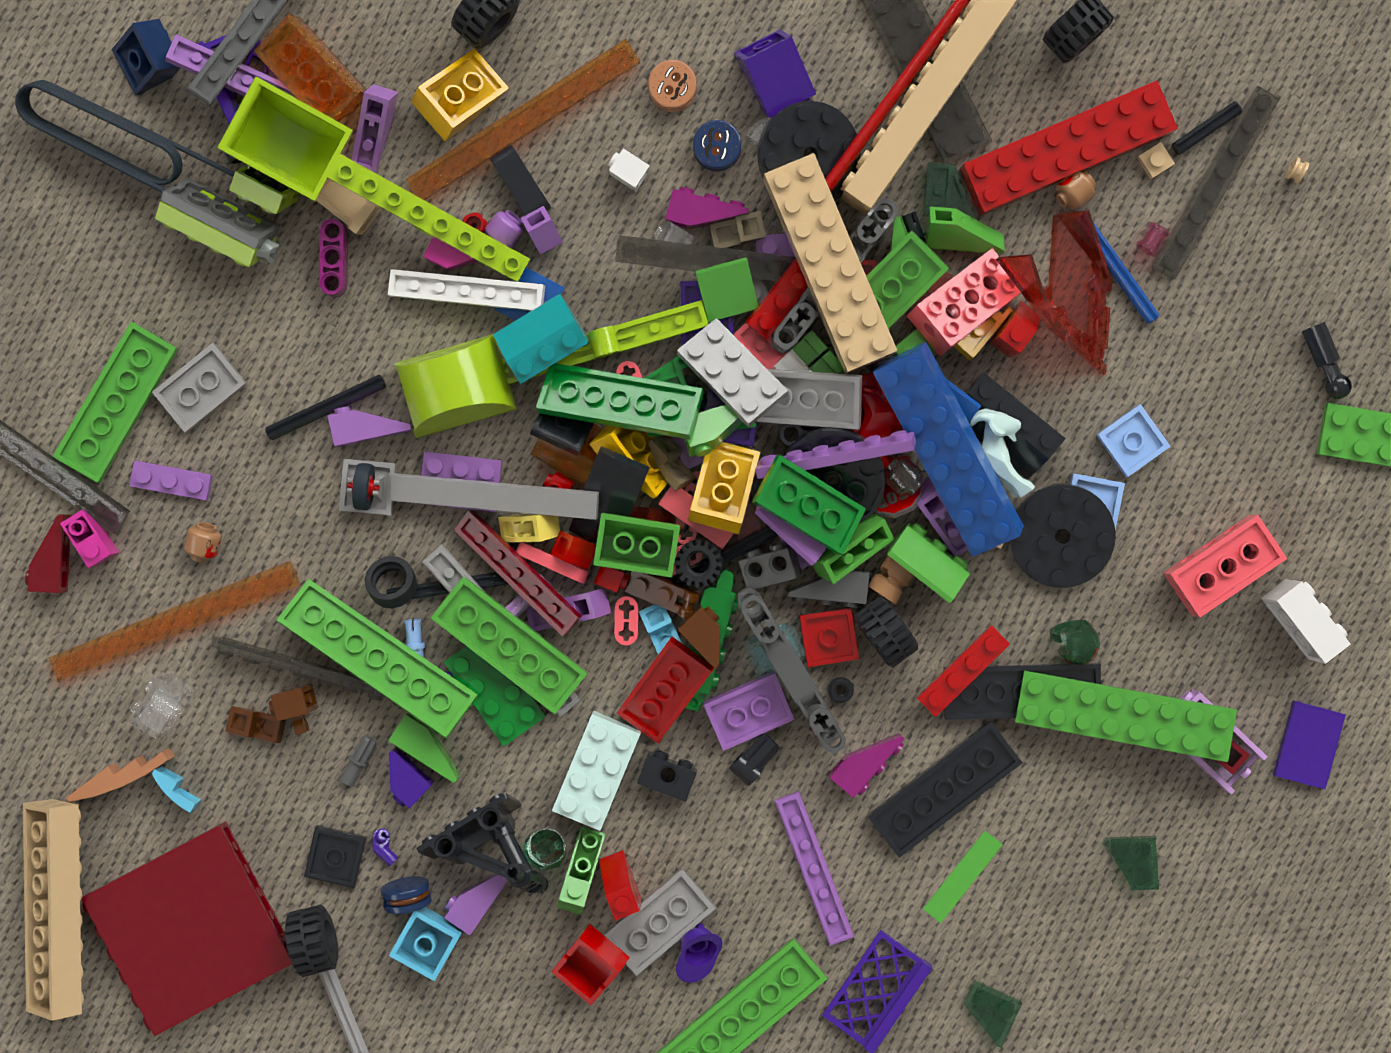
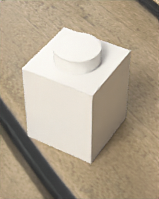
(628, 169)

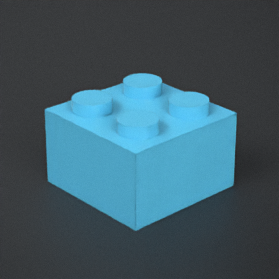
(426, 942)

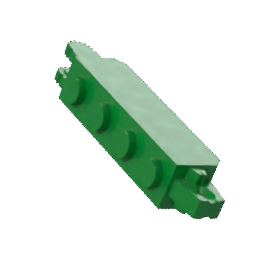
(724, 603)

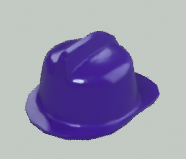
(697, 954)

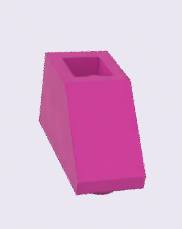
(446, 256)
(89, 539)

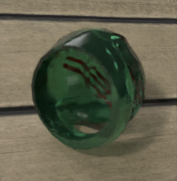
(1080, 640)
(544, 849)

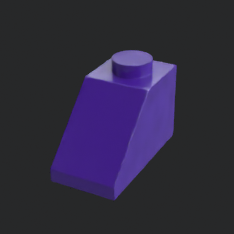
(406, 779)

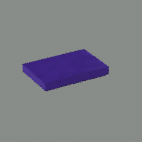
(1309, 744)

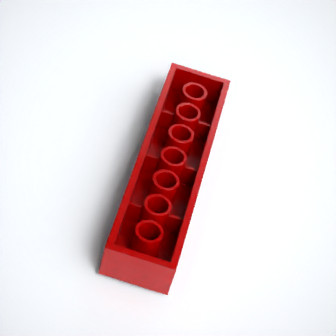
(1068, 148)

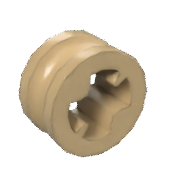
(1297, 170)

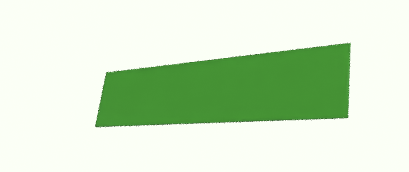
(962, 876)

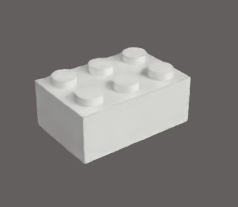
(1306, 620)

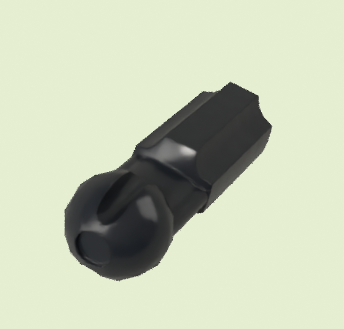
(1326, 357)

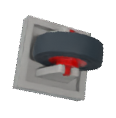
(366, 487)

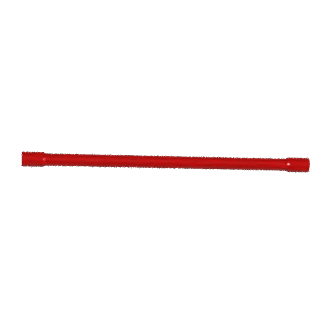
(895, 93)

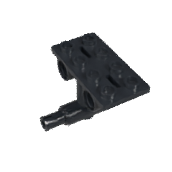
(479, 827)

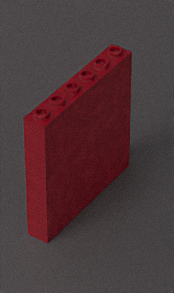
(188, 928)

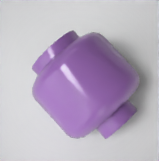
(505, 228)

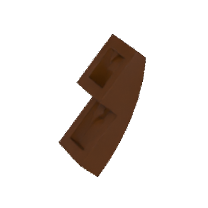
(255, 724)

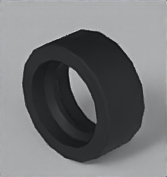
(385, 565)

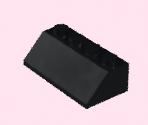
(1035, 438)

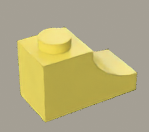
(528, 527)

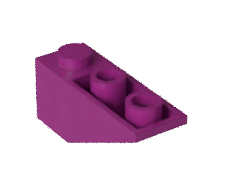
(696, 211)
(859, 766)

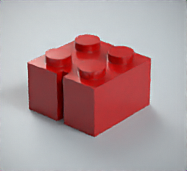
(590, 964)

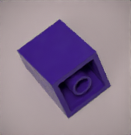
(775, 72)

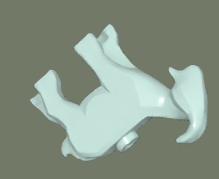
(995, 448)

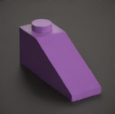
(374, 126)
(356, 426)
(940, 518)
(588, 604)
(474, 902)

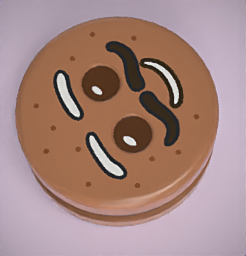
(672, 85)

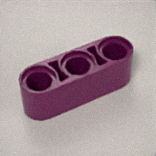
(327, 247)

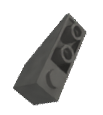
(850, 589)

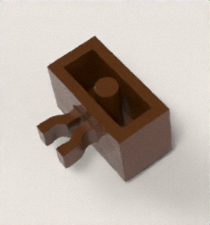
(294, 704)

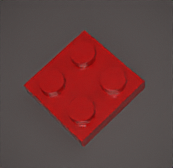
(829, 637)

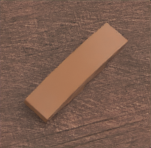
(114, 777)

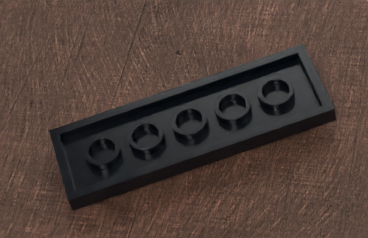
(998, 689)
(944, 789)

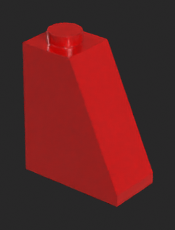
(1016, 330)
(620, 885)

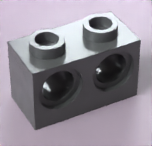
(772, 571)

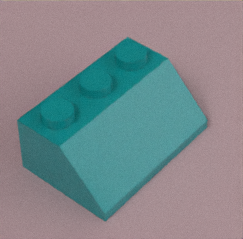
(540, 338)

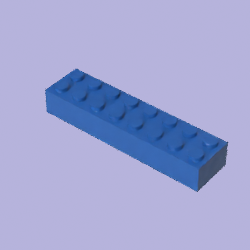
(949, 449)

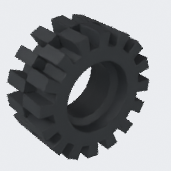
(713, 555)

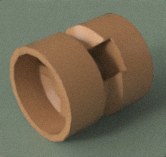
(891, 580)

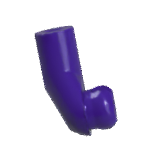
(381, 846)

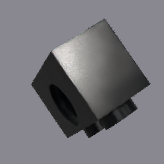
(679, 786)

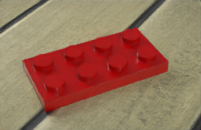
(665, 689)

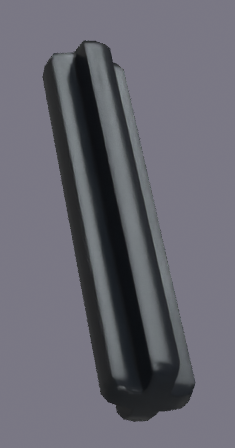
(1206, 128)

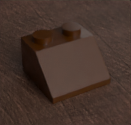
(703, 633)

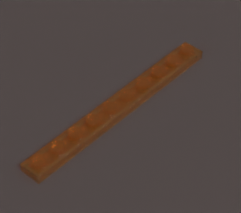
(523, 120)
(174, 621)

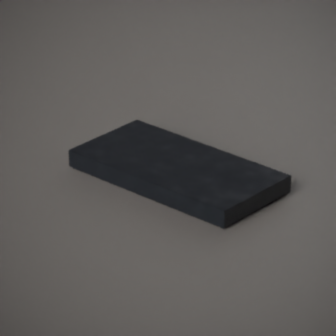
(618, 484)

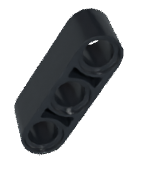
(519, 180)

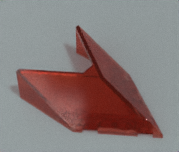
(1077, 286)

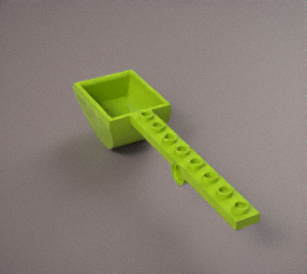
(305, 149)
(475, 381)

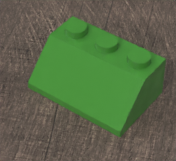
(636, 545)
(929, 560)

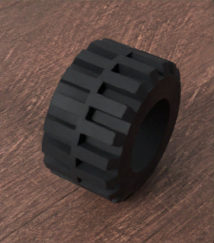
(483, 20)
(1077, 29)
(886, 632)
(311, 940)

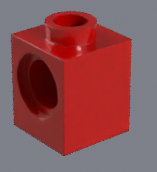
(573, 550)

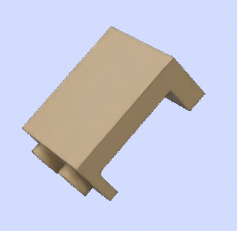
(348, 206)

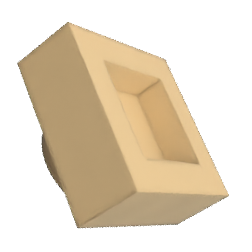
(1155, 160)

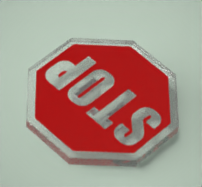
(894, 505)

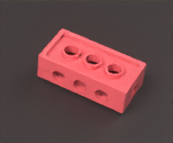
(964, 303)
(1241, 570)

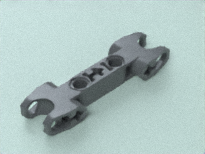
(862, 246)
(791, 670)

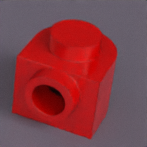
(558, 481)
(612, 579)

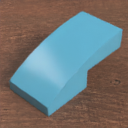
(658, 626)
(170, 784)

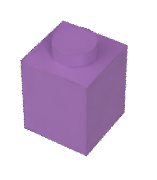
(542, 230)

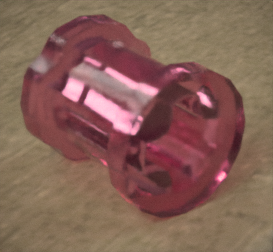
(1152, 239)

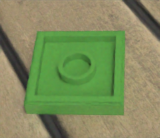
(727, 289)

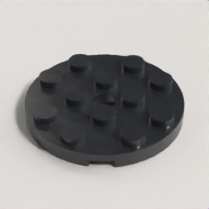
(804, 126)
(859, 480)
(1089, 541)

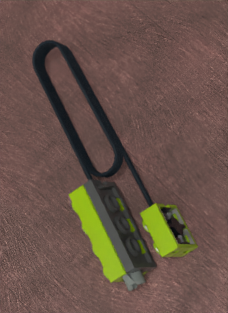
(189, 206)

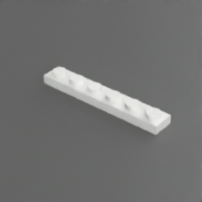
(465, 290)

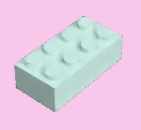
(596, 770)

